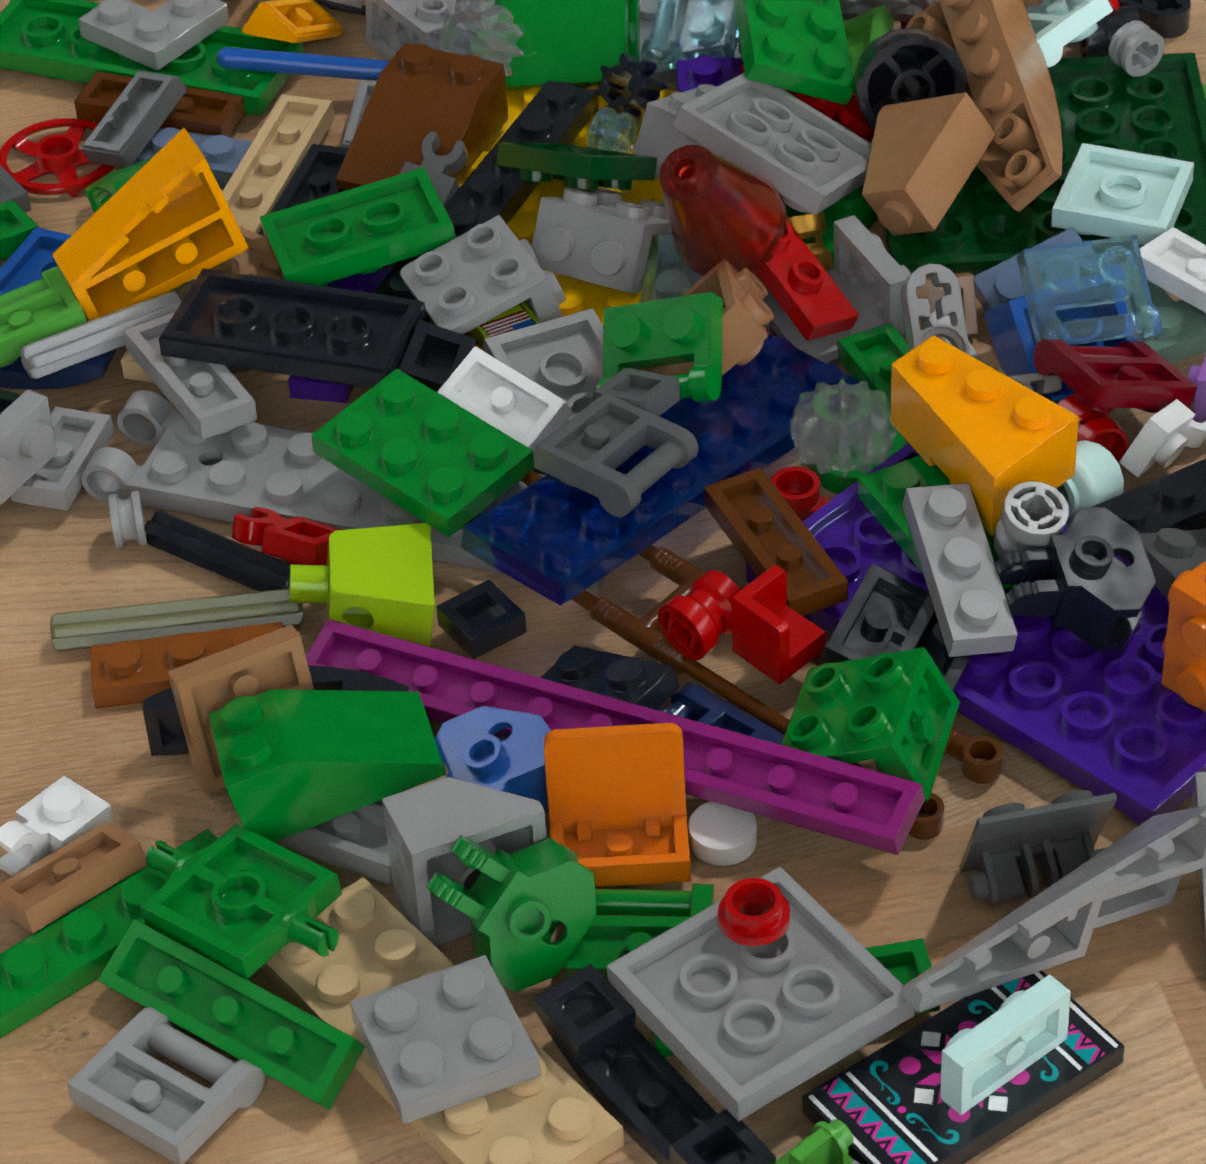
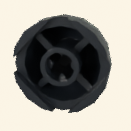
(906, 68)

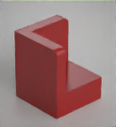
(771, 632)

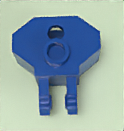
(502, 764)

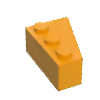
(151, 233)
(980, 425)

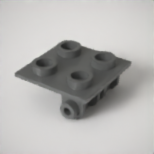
(1018, 835)

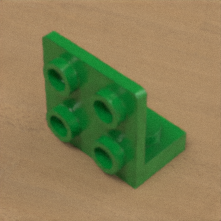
(879, 710)

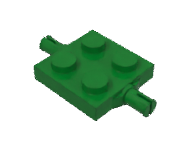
(241, 900)

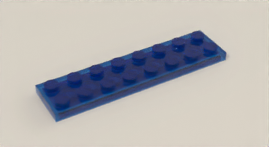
(564, 538)

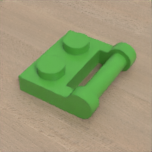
(36, 313)

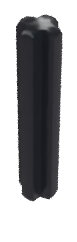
(216, 553)

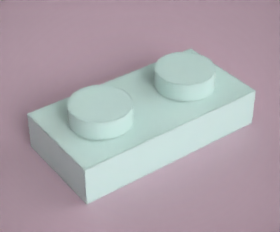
(1004, 1044)

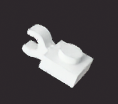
(1164, 439)
(49, 823)

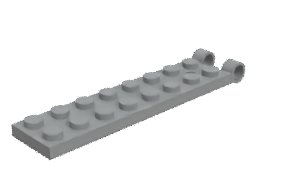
(251, 469)

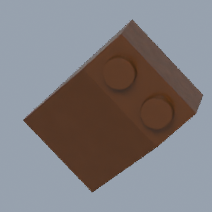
(422, 94)

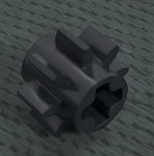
(636, 76)

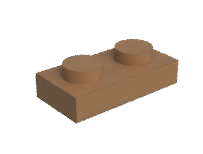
(70, 876)

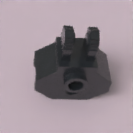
(1082, 581)

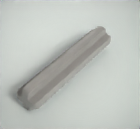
(93, 336)

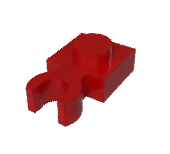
(294, 539)

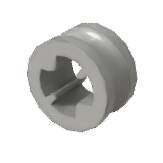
(1136, 48)
(127, 519)

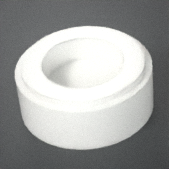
(722, 834)

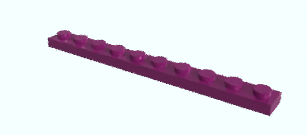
(717, 762)

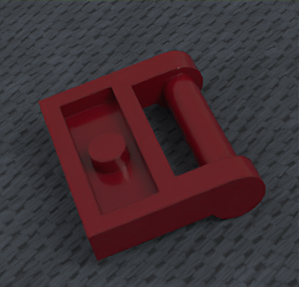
(1115, 376)

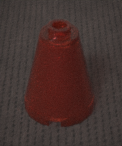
(720, 211)

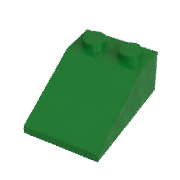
(320, 754)

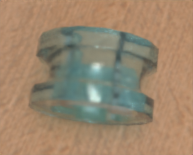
(612, 130)

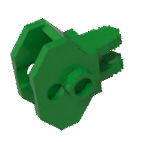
(520, 905)

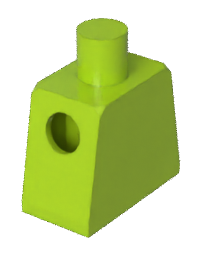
(374, 581)

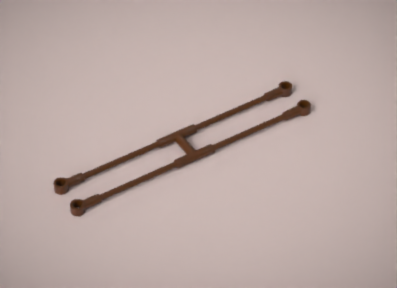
(649, 638)

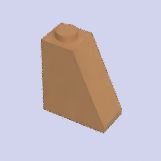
(923, 159)

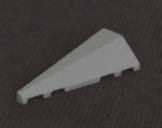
(1057, 924)

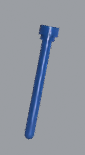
(300, 63)

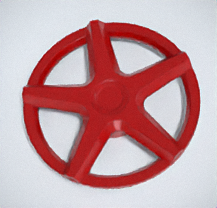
(54, 155)

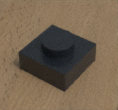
(481, 619)

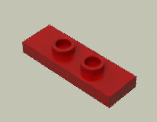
(806, 289)

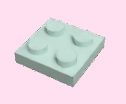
(1122, 193)

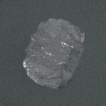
(480, 31)
(842, 427)

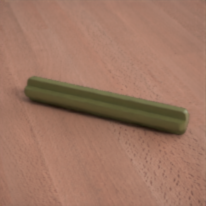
(169, 618)

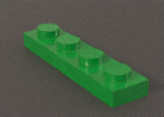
(232, 1014)

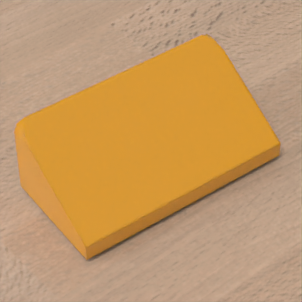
(292, 21)

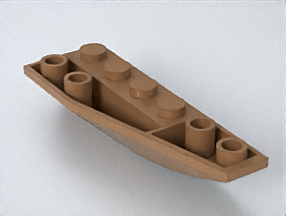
(1008, 87)

